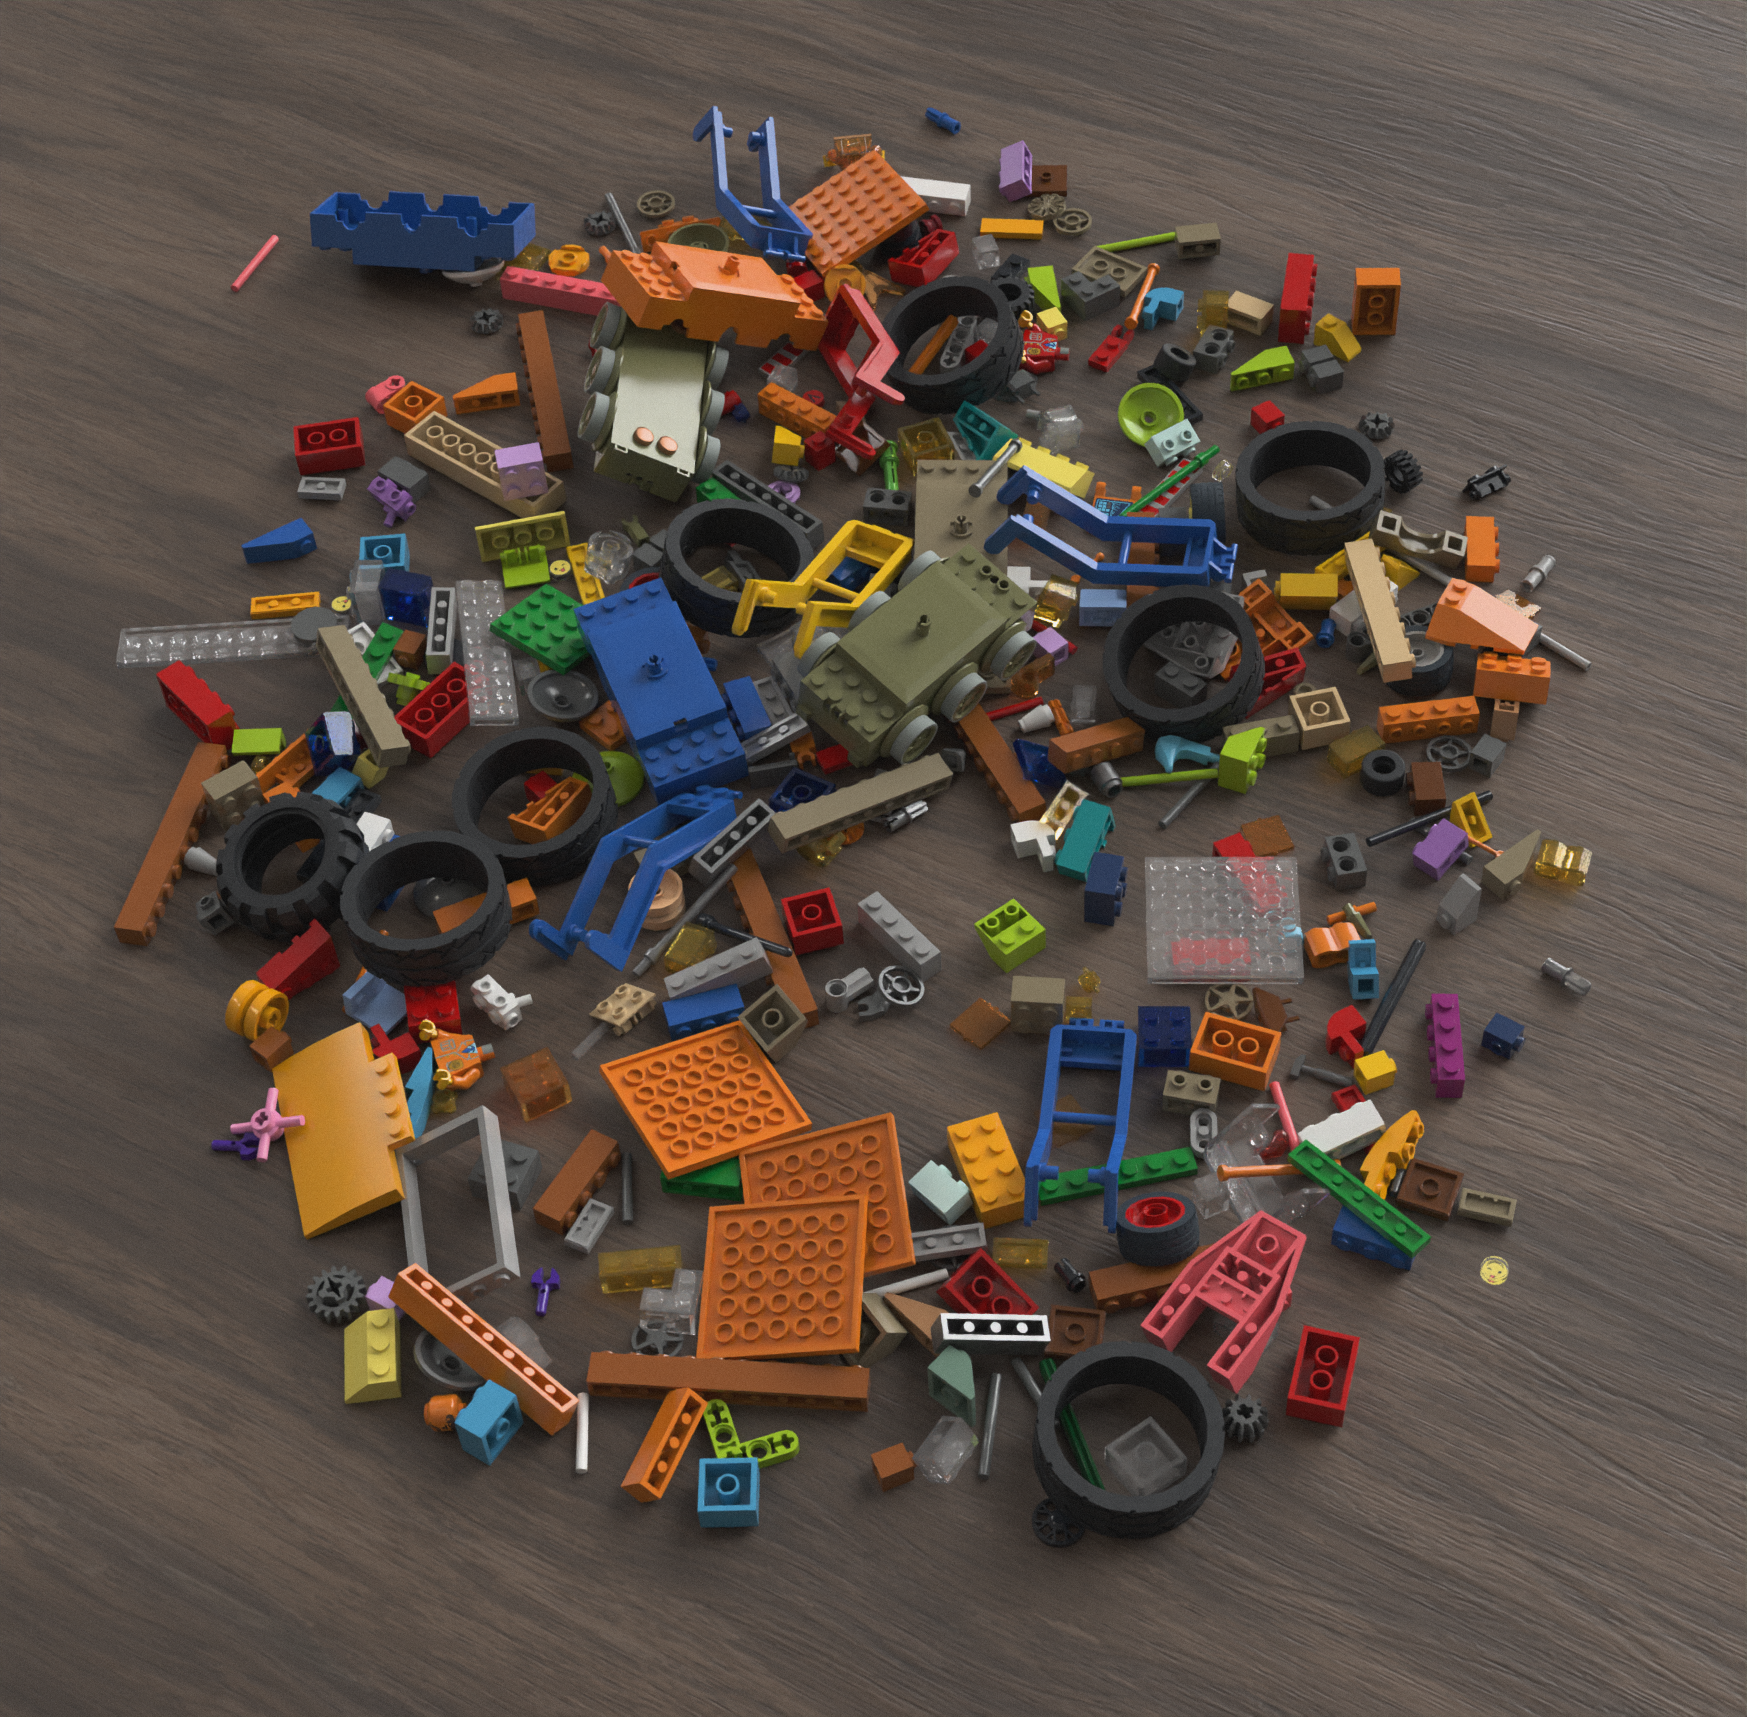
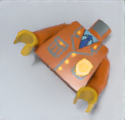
(456, 1057)

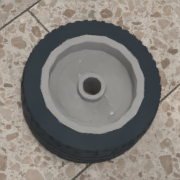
(1432, 668)

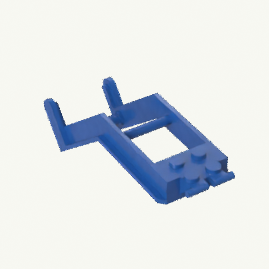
(789, 236)
(1203, 557)
(711, 813)
(1090, 1047)

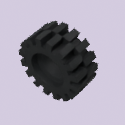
(1402, 471)

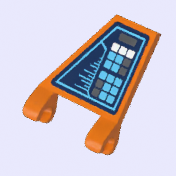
(1113, 506)

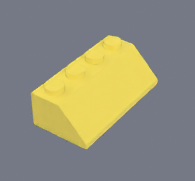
(1057, 469)
(546, 529)

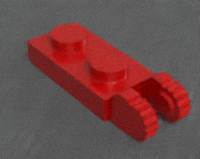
(1111, 349)

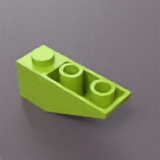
(1266, 368)

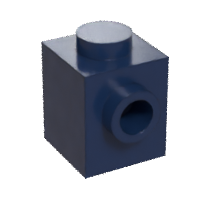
(1503, 1036)

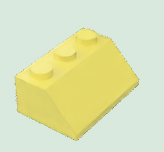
(372, 1357)

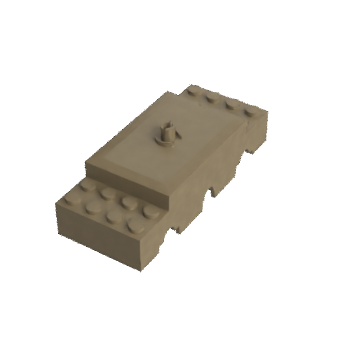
(950, 516)

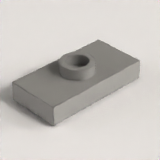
(589, 1226)

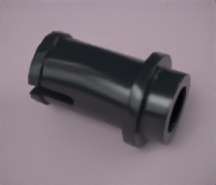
(1074, 1280)

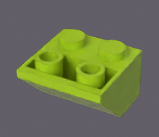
(1241, 759)
(1011, 935)

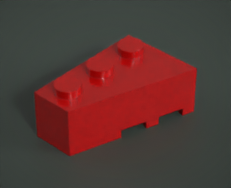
(1282, 674)

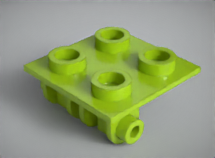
(525, 567)

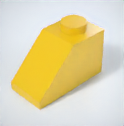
(1337, 337)
(787, 447)

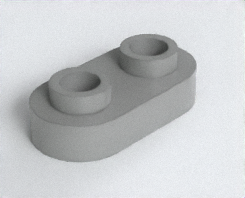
(1199, 1134)

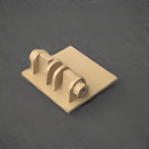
(625, 1007)

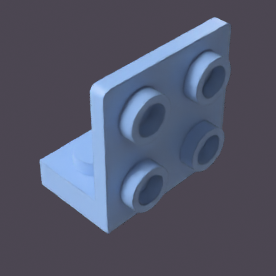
(1101, 606)
(374, 1003)

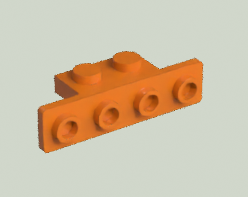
(668, 227)
(291, 765)

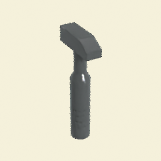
(1319, 1073)

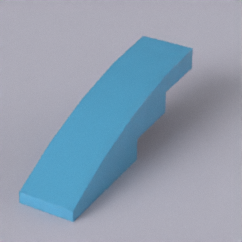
(420, 1092)

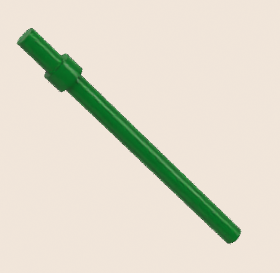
(1199, 461)

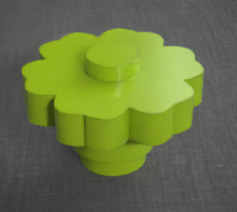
(408, 686)

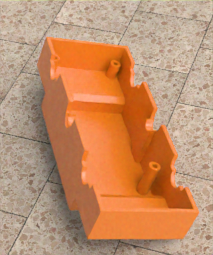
(713, 294)

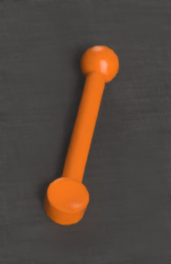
(1099, 557)
(1484, 847)

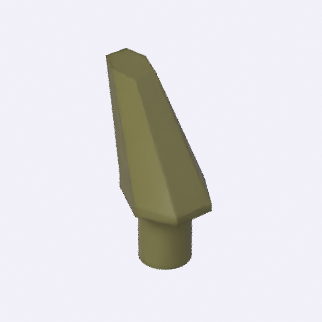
(1369, 663)
(1356, 918)

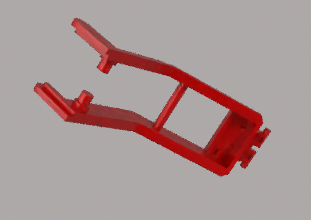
(860, 384)

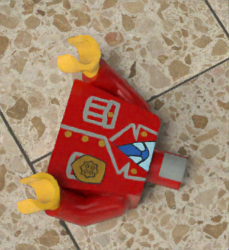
(1040, 347)

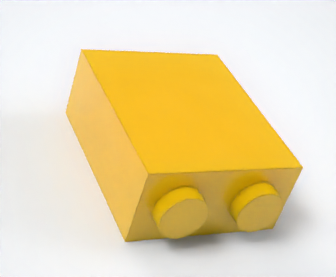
(1306, 591)

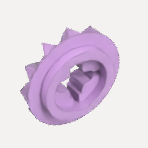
(789, 489)

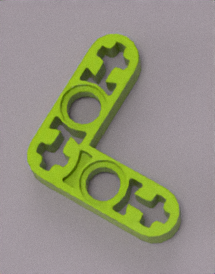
(734, 1449)

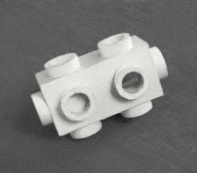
(500, 1006)

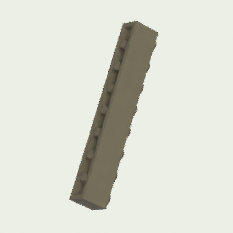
(362, 696)
(859, 802)

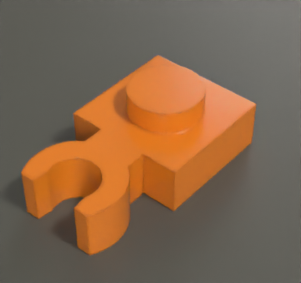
(804, 749)

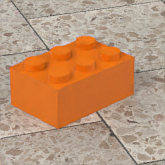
(1375, 301)
(1512, 678)
(1235, 1051)

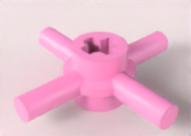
(267, 1124)

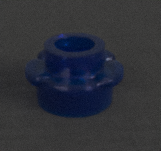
(740, 412)

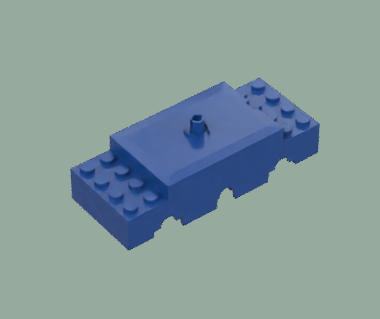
(414, 236)
(658, 679)

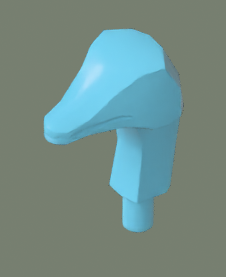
(1171, 748)

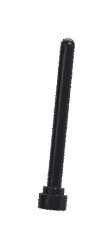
(709, 922)

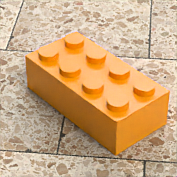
(988, 1169)

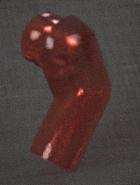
(1277, 1145)

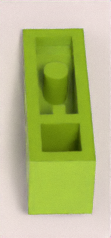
(1044, 286)

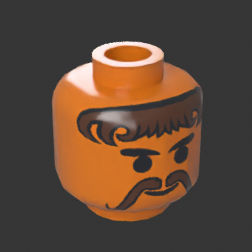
(442, 1412)

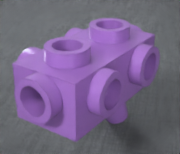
(395, 501)

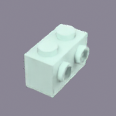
(1172, 443)
(941, 1192)

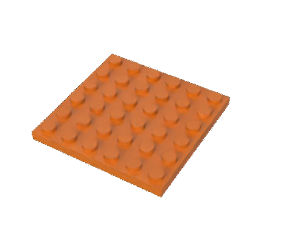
(856, 211)
(704, 1098)
(841, 1162)
(783, 1279)

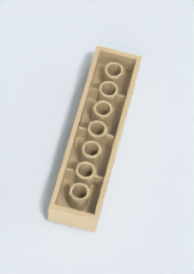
(473, 463)

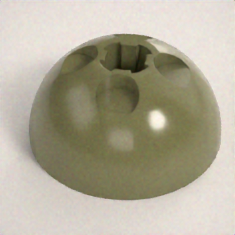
(701, 236)

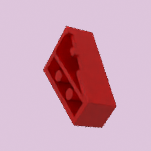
(925, 260)
(302, 963)

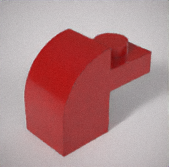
(1343, 1032)
(403, 1048)

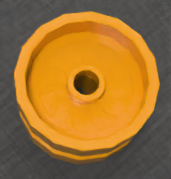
(255, 1010)

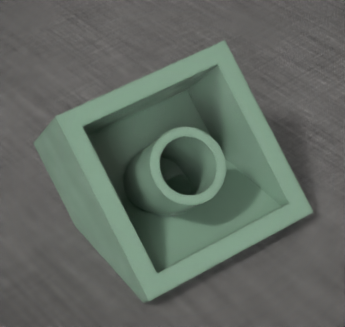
(952, 1383)

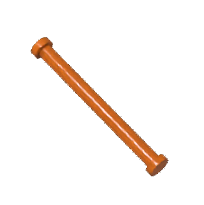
(1131, 321)
(1225, 1172)

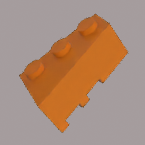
(553, 813)

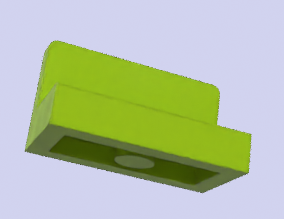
(258, 741)

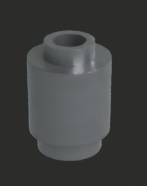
(1106, 779)

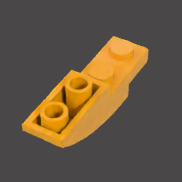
(1391, 1152)

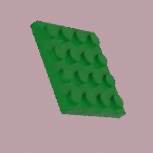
(544, 629)

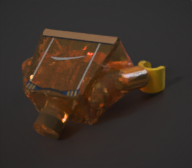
(849, 150)

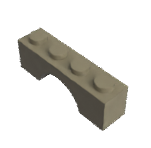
(1441, 548)

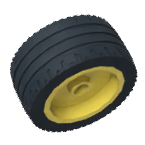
(1208, 503)

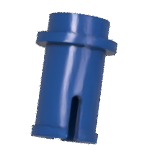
(1325, 636)

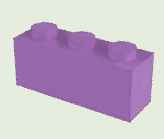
(1015, 171)

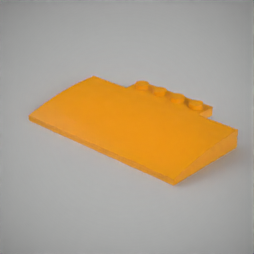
(352, 1124)

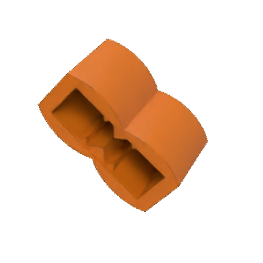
(1330, 944)

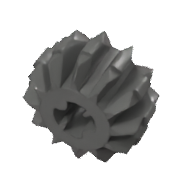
(1245, 1418)

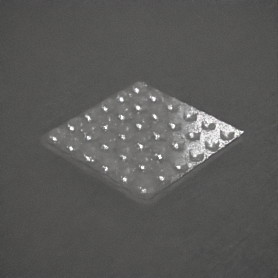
(1223, 920)

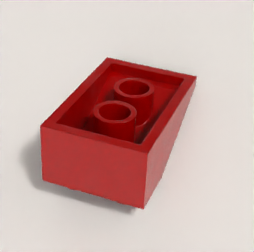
(984, 1288)

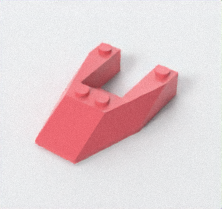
(1243, 1280)

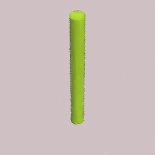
(1139, 242)
(1169, 777)

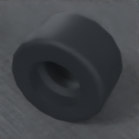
(1174, 362)
(1378, 783)

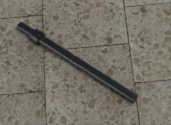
(1419, 822)

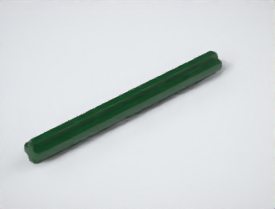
(1074, 1433)

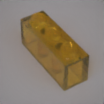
(639, 1268)

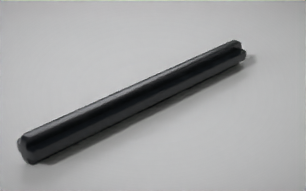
(1392, 996)

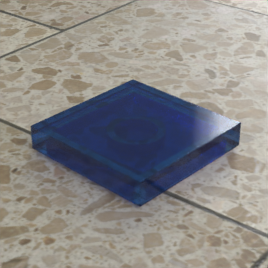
(1035, 764)

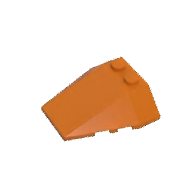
(1478, 619)
(1271, 623)

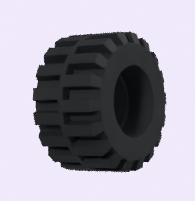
(1018, 294)

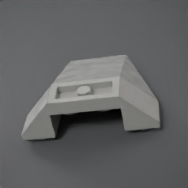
(1196, 646)

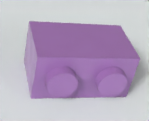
(1440, 848)

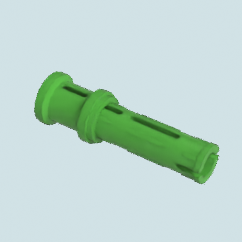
(889, 463)

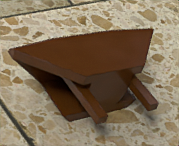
(1270, 1010)

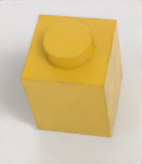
(1374, 1072)

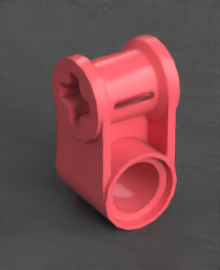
(381, 393)

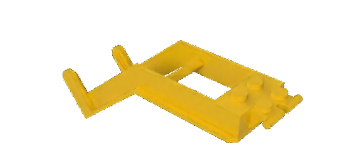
(855, 540)

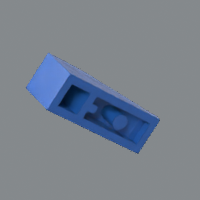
(280, 544)

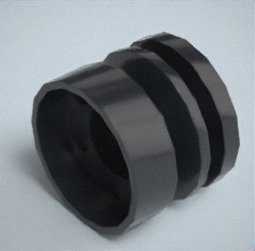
(902, 239)

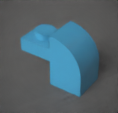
(1162, 303)
(1362, 969)

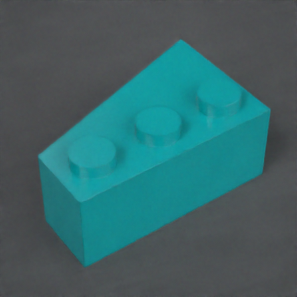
(981, 431)
(1084, 839)

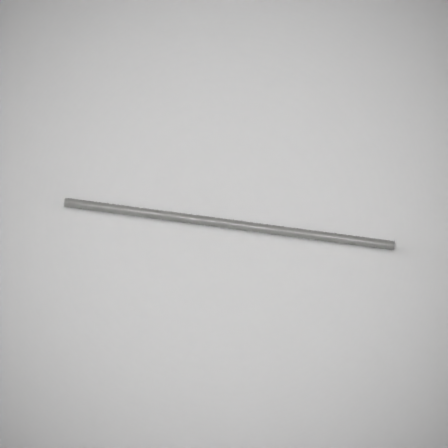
(1444, 579)

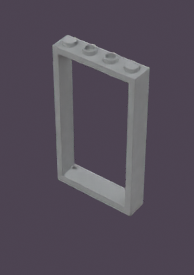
(474, 1123)

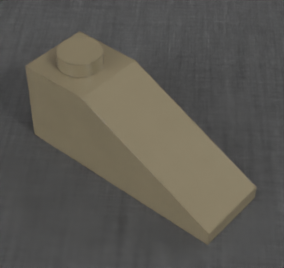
(1508, 870)

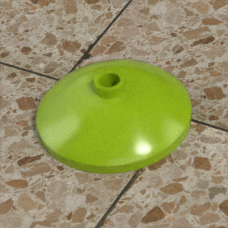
(1148, 401)
(624, 773)

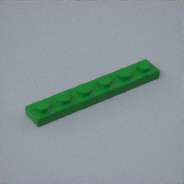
(376, 656)
(1132, 1173)
(1359, 1199)

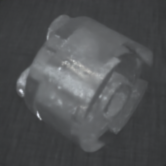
(1059, 429)
(608, 556)

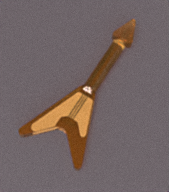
(876, 285)

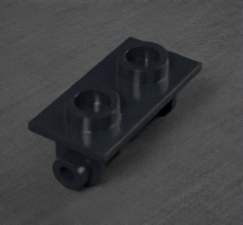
(1479, 485)

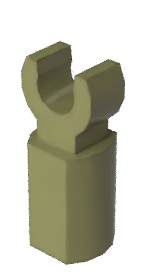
(636, 531)

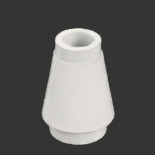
(1036, 719)

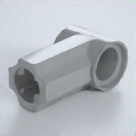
(842, 991)

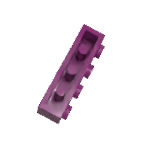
(1446, 1045)

